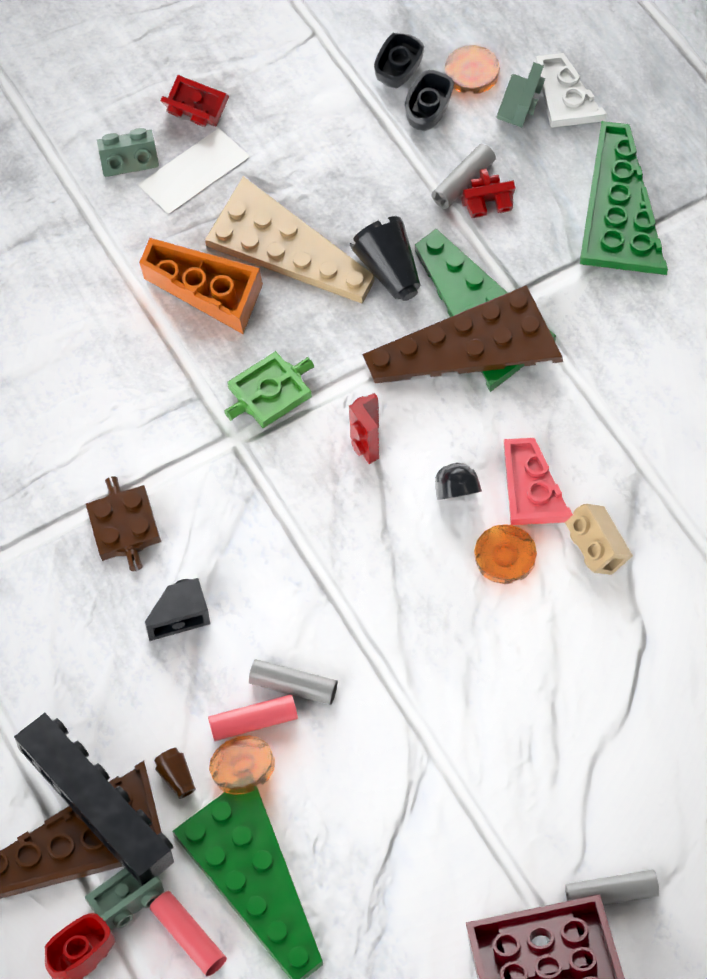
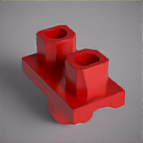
(488, 189)

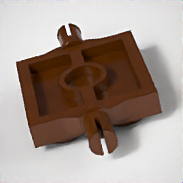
(123, 523)

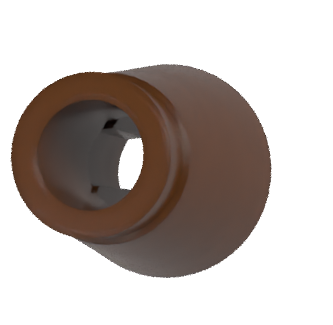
(175, 772)

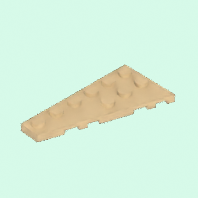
(272, 237)

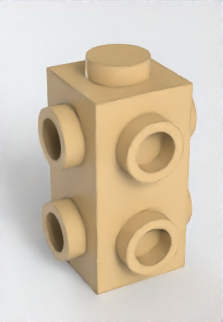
(598, 539)

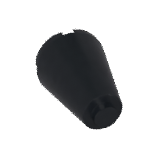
(388, 256)

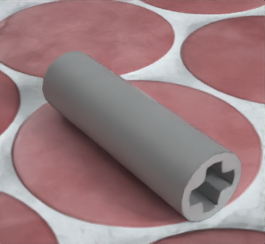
(460, 177)
(293, 681)
(616, 888)

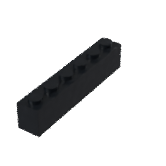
(94, 799)

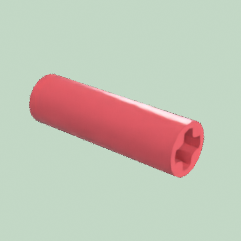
(253, 717)
(188, 933)

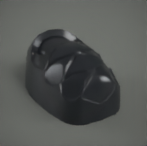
(398, 59)
(428, 99)
(456, 481)

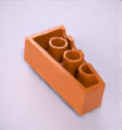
(205, 281)

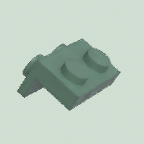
(519, 94)
(127, 152)
(122, 897)

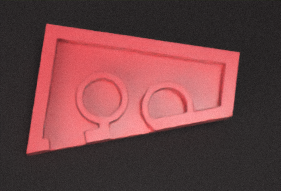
(530, 486)

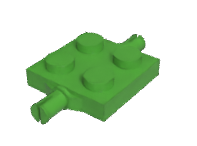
(269, 389)

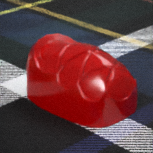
(78, 947)

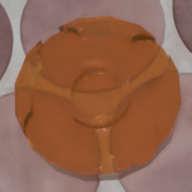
(472, 69)
(505, 554)
(242, 764)

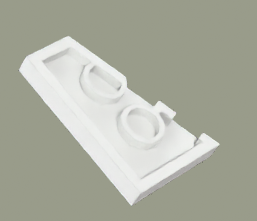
(565, 95)

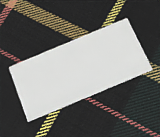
(193, 170)

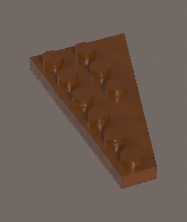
(476, 340)
(65, 845)

